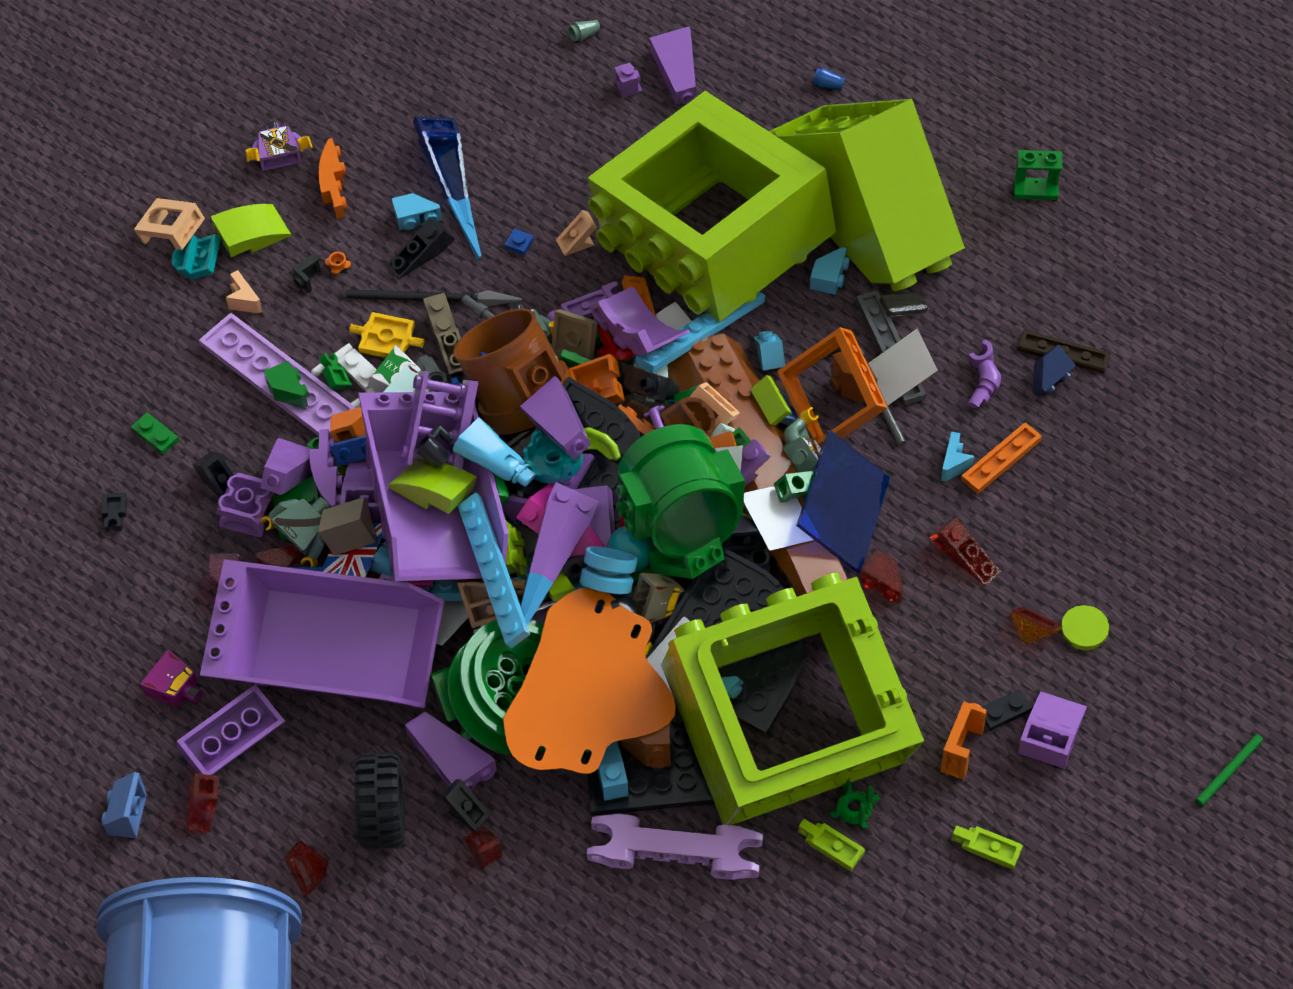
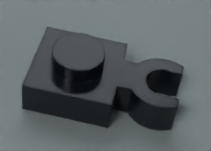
(113, 507)

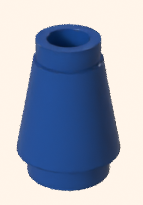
(828, 79)

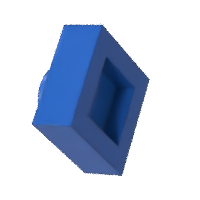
(519, 242)

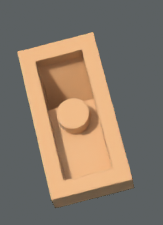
(577, 234)
(243, 296)

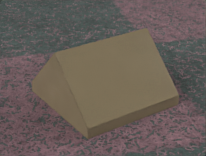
(347, 526)

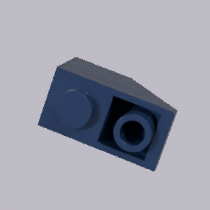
(1049, 369)

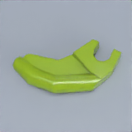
(603, 443)

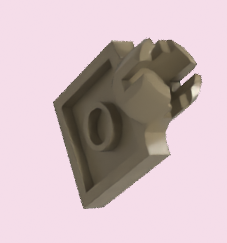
(574, 334)

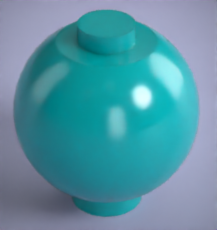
(625, 542)

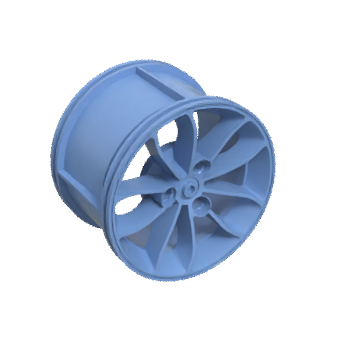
(198, 935)

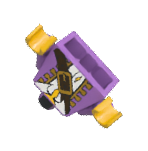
(277, 147)

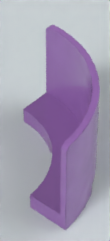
(633, 323)

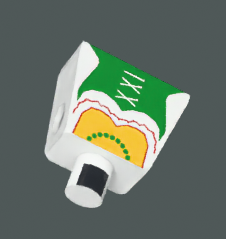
(390, 369)

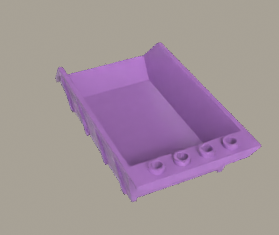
(420, 540)
(323, 633)

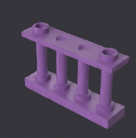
(461, 415)

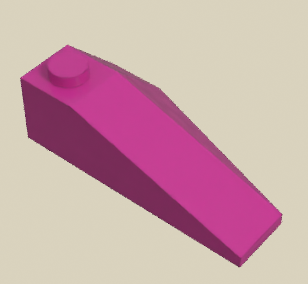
(532, 515)

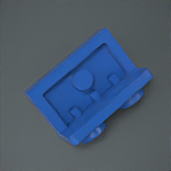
(349, 450)

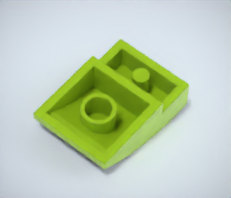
(249, 228)
(432, 486)

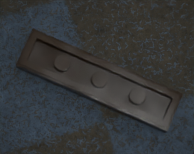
(1081, 355)

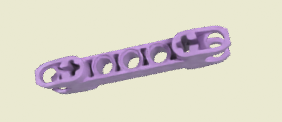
(715, 850)

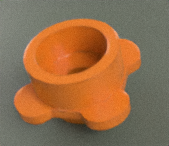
(337, 257)

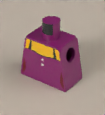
(171, 681)

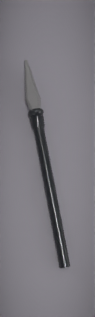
(487, 297)

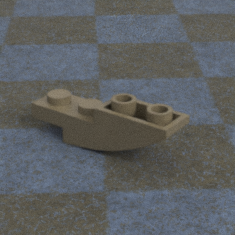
(443, 330)

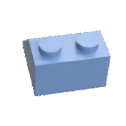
(125, 806)

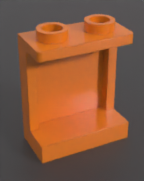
(955, 757)

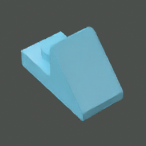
(955, 461)

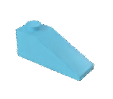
(612, 774)

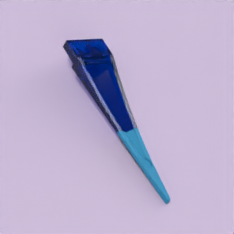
(443, 149)

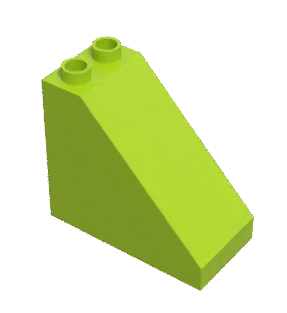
(880, 187)

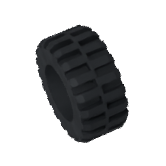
(379, 801)

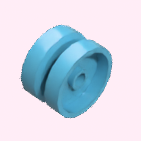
(608, 570)

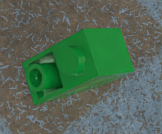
(285, 385)

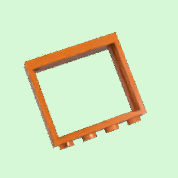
(846, 341)

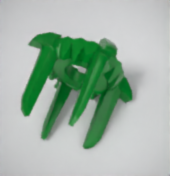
(865, 811)

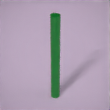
(1233, 765)

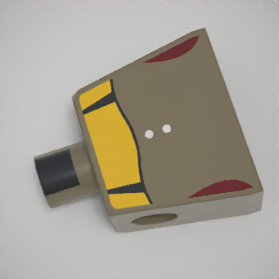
(656, 596)

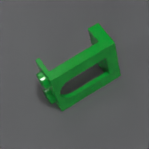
(1037, 187)

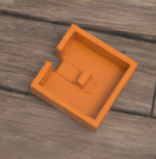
(601, 377)

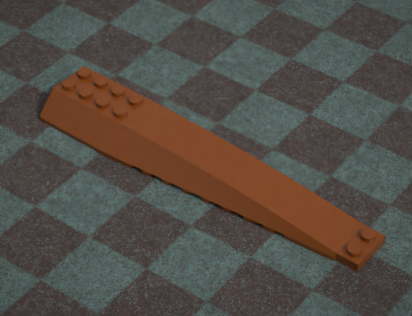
(728, 370)

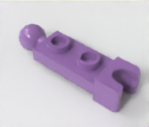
(581, 305)

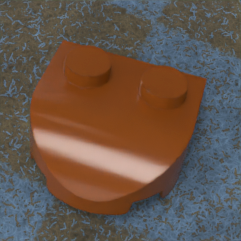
(691, 412)

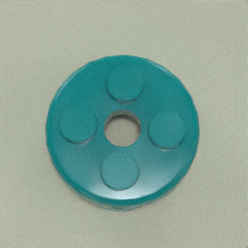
(543, 449)

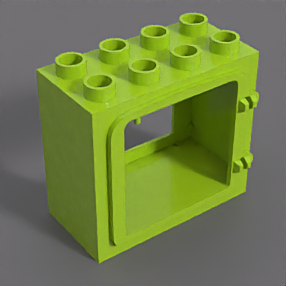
(677, 163)
(863, 669)

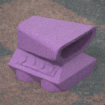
(244, 505)

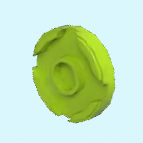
(1085, 627)

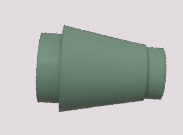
(581, 30)

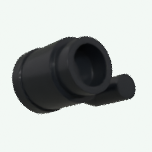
(431, 449)

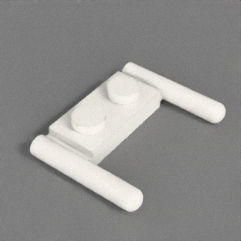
(355, 366)

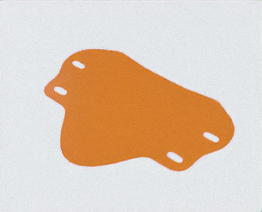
(586, 686)

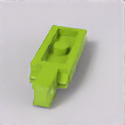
(832, 844)
(988, 845)

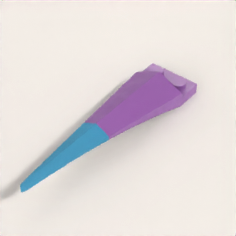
(562, 525)

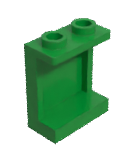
(692, 563)

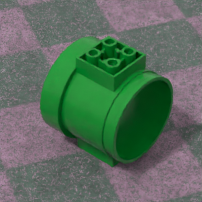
(679, 490)

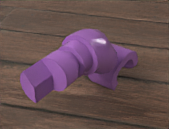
(989, 375)

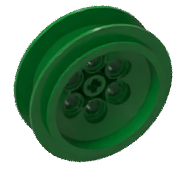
(480, 663)

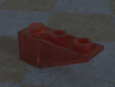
(964, 550)

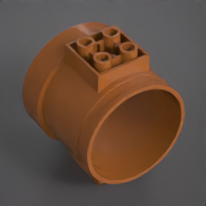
(512, 370)

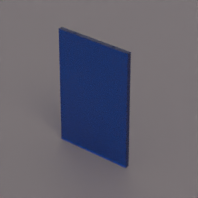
(843, 501)

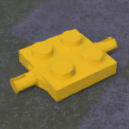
(385, 332)

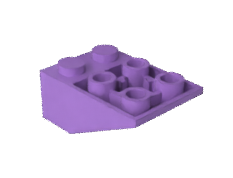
(359, 485)
(1051, 729)

